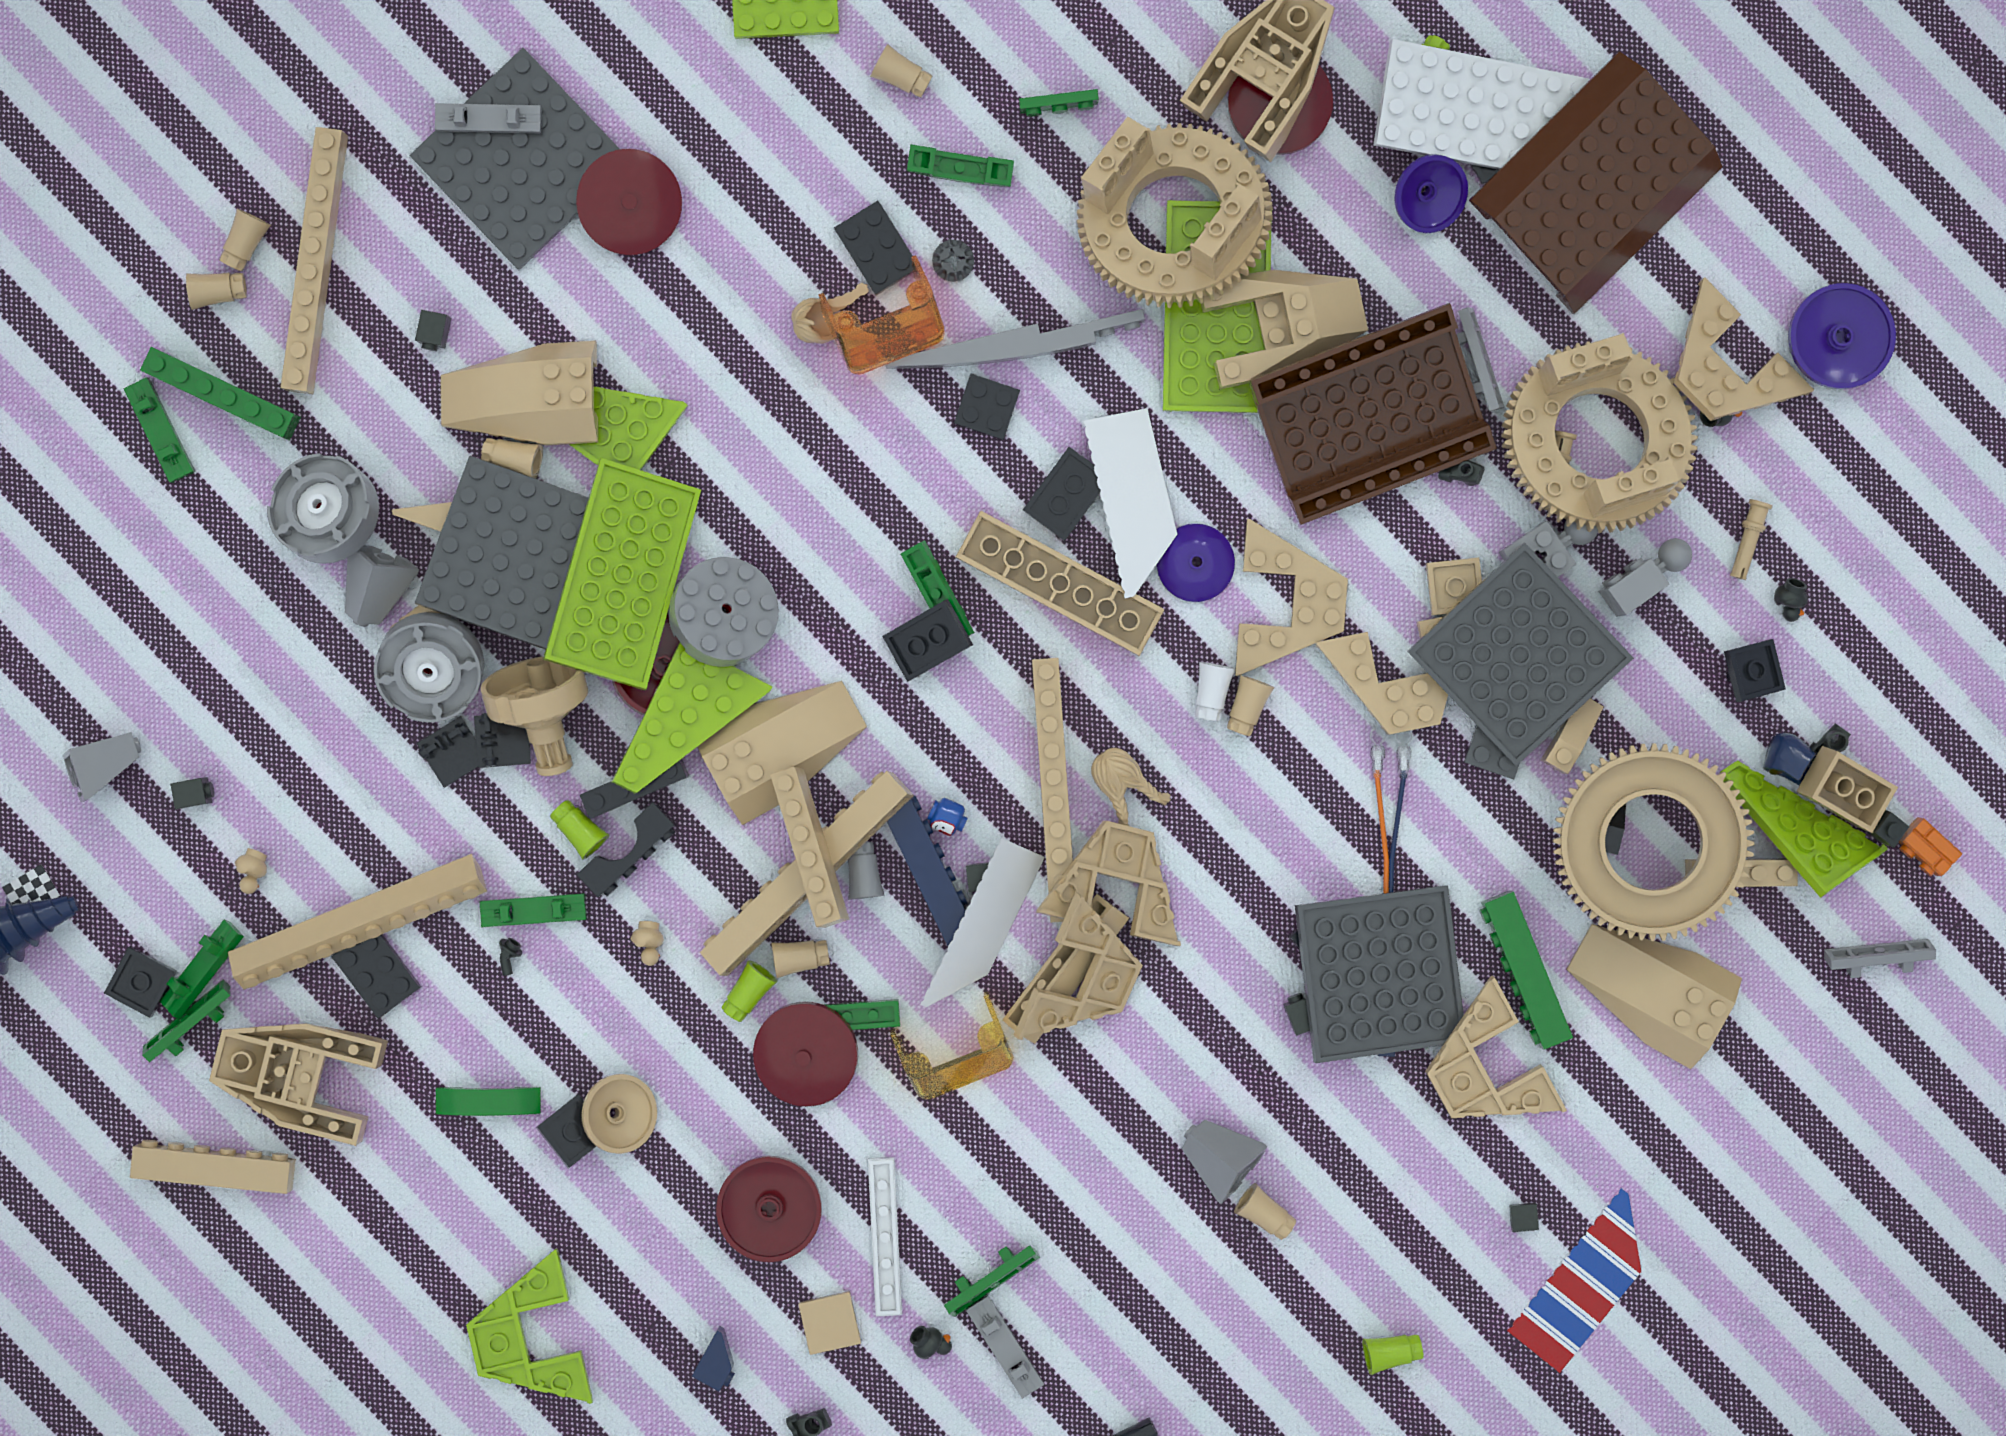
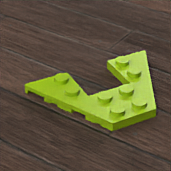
(501, 1345)

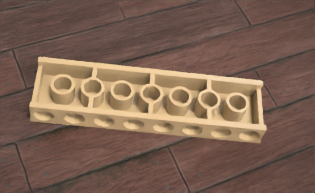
(1059, 583)

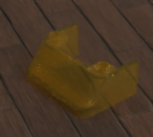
(990, 1059)

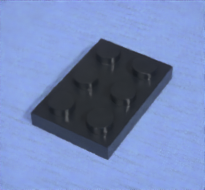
(876, 247)
(1064, 494)
(927, 640)
(377, 974)

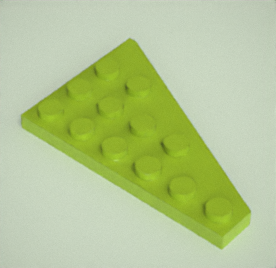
(630, 426)
(683, 713)
(1816, 845)

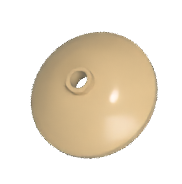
(633, 1117)

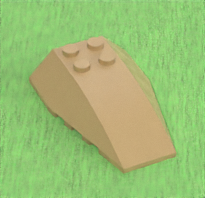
(527, 395)
(775, 736)
(1657, 991)

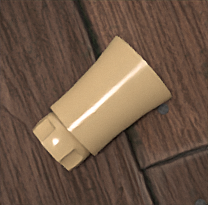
(901, 72)
(243, 239)
(214, 288)
(515, 456)
(1248, 704)
(799, 956)
(1265, 1212)

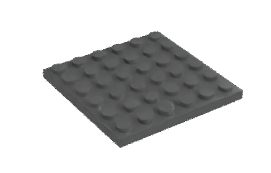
(517, 184)
(504, 552)
(1520, 654)
(1379, 973)

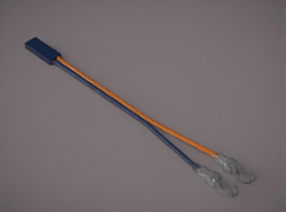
(1377, 755)

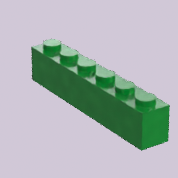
(220, 393)
(1526, 970)

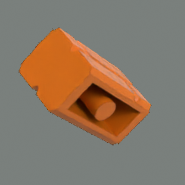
(1929, 848)

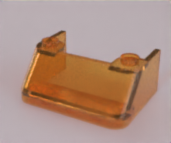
(891, 335)

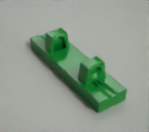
(159, 430)
(931, 580)
(533, 910)
(201, 968)
(169, 1036)
(1010, 1267)

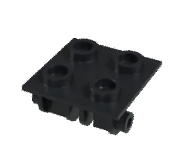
(500, 743)
(450, 751)

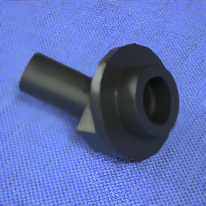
(509, 949)

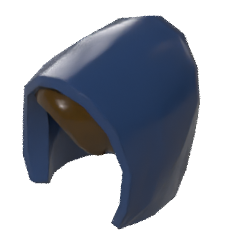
(1788, 757)

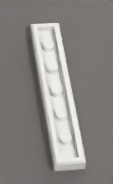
(885, 1236)

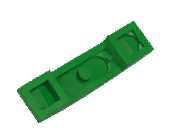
(960, 167)
(488, 1101)

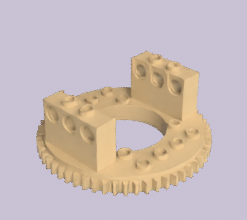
(1223, 249)
(1613, 371)
(1720, 853)

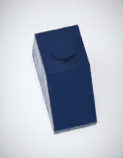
(716, 1363)

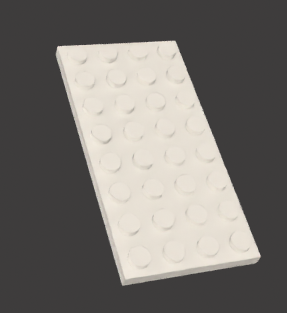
(1465, 104)

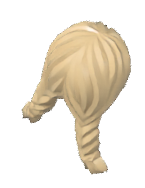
(808, 318)
(1114, 773)

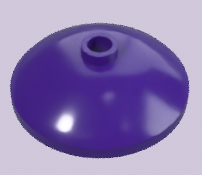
(1442, 199)
(1200, 582)

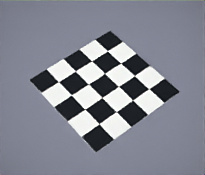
(32, 885)

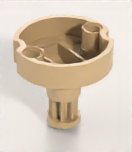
(537, 698)

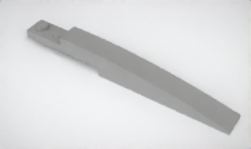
(1019, 344)

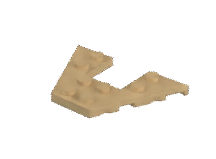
(1711, 382)
(1316, 605)
(1395, 704)
(1124, 855)
(1105, 983)
(1464, 1081)

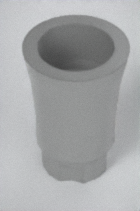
(864, 874)

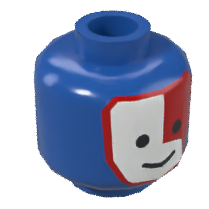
(947, 816)

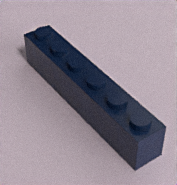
(928, 869)

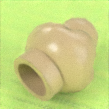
(254, 867)
(649, 937)

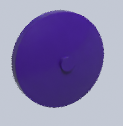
(1842, 336)

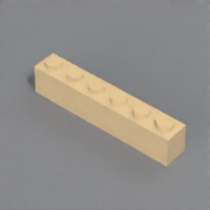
(809, 847)
(1065, 967)
(212, 1168)

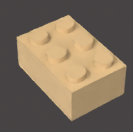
(1847, 789)

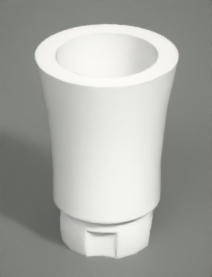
(1212, 690)

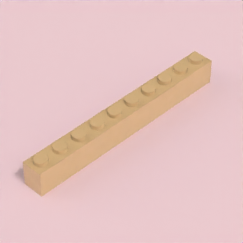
(314, 260)
(1052, 769)
(787, 893)
(357, 922)

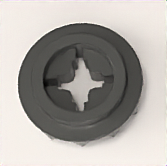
(945, 269)

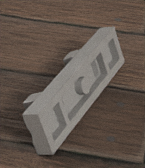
(488, 118)
(1480, 356)
(1902, 952)
(1004, 1346)

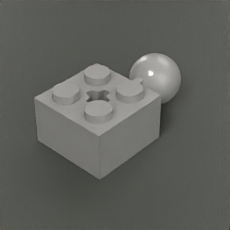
(1551, 546)
(1645, 577)

